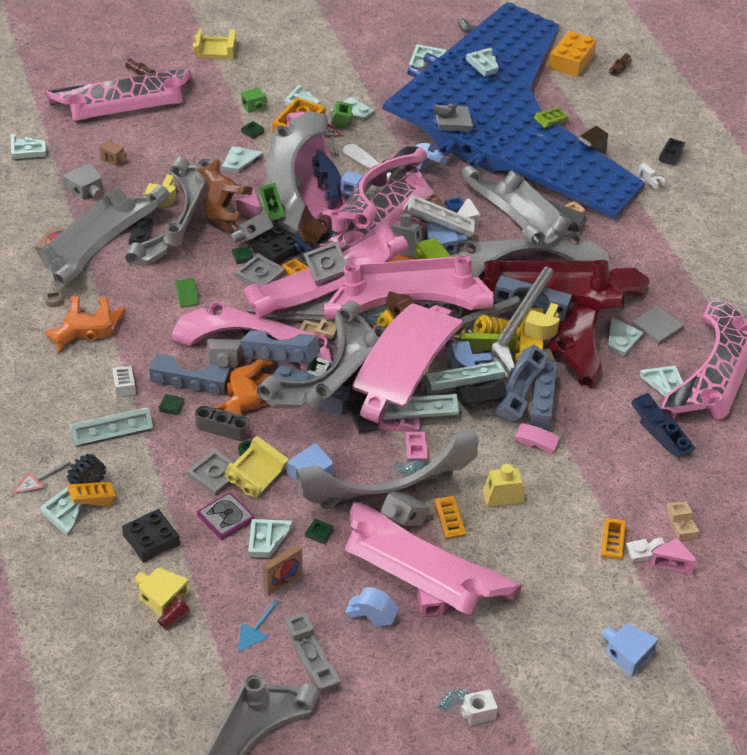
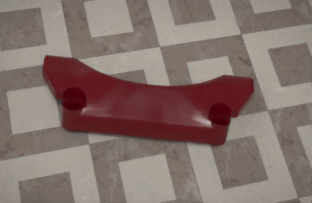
(584, 280)
(576, 334)

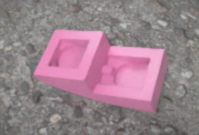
(402, 424)
(532, 435)
(416, 446)

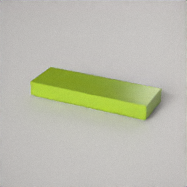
(550, 117)
(485, 341)

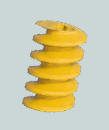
(489, 325)

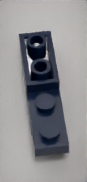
(328, 176)
(664, 430)

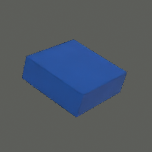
(454, 204)

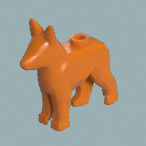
(85, 325)
(243, 388)

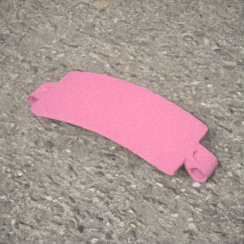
(309, 191)
(403, 357)

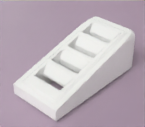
(503, 355)
(124, 381)

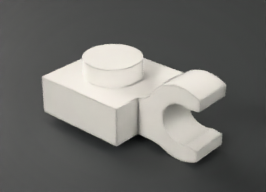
(647, 175)
(641, 550)

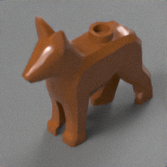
(220, 195)

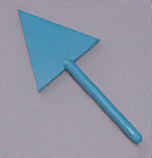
(251, 636)

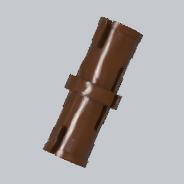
(620, 64)
(139, 68)

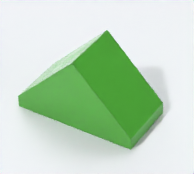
(271, 201)
(186, 292)

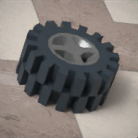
(86, 470)

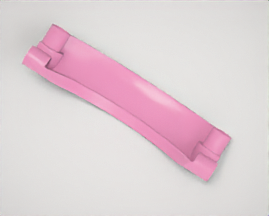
(301, 286)

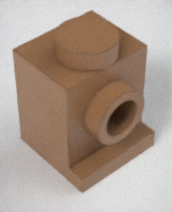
(112, 153)

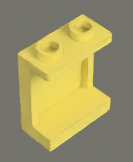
(215, 46)
(256, 468)

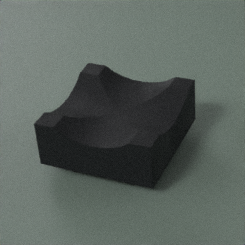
(275, 244)
(487, 391)
(150, 535)

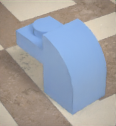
(431, 154)
(349, 182)
(460, 355)
(375, 605)

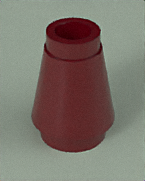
(174, 613)

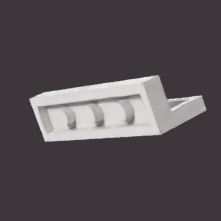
(439, 215)

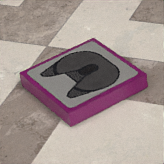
(225, 516)

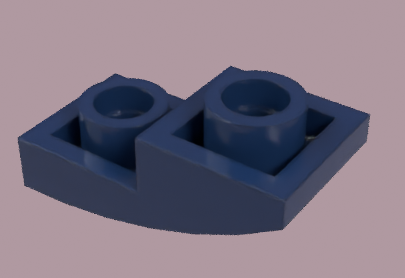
(301, 246)

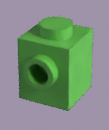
(253, 100)
(341, 114)

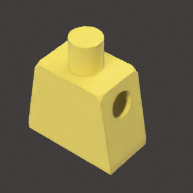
(503, 487)
(161, 589)

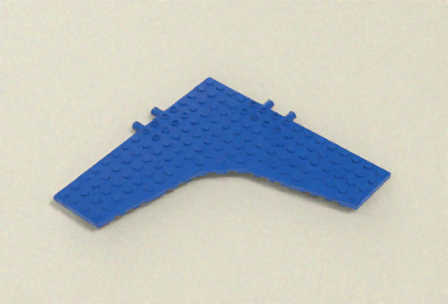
(503, 113)

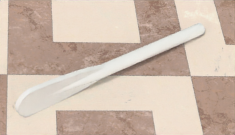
(360, 156)

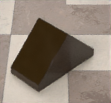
(595, 138)

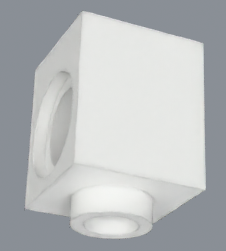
(482, 700)

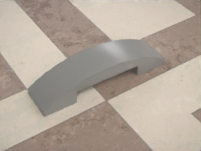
(310, 652)

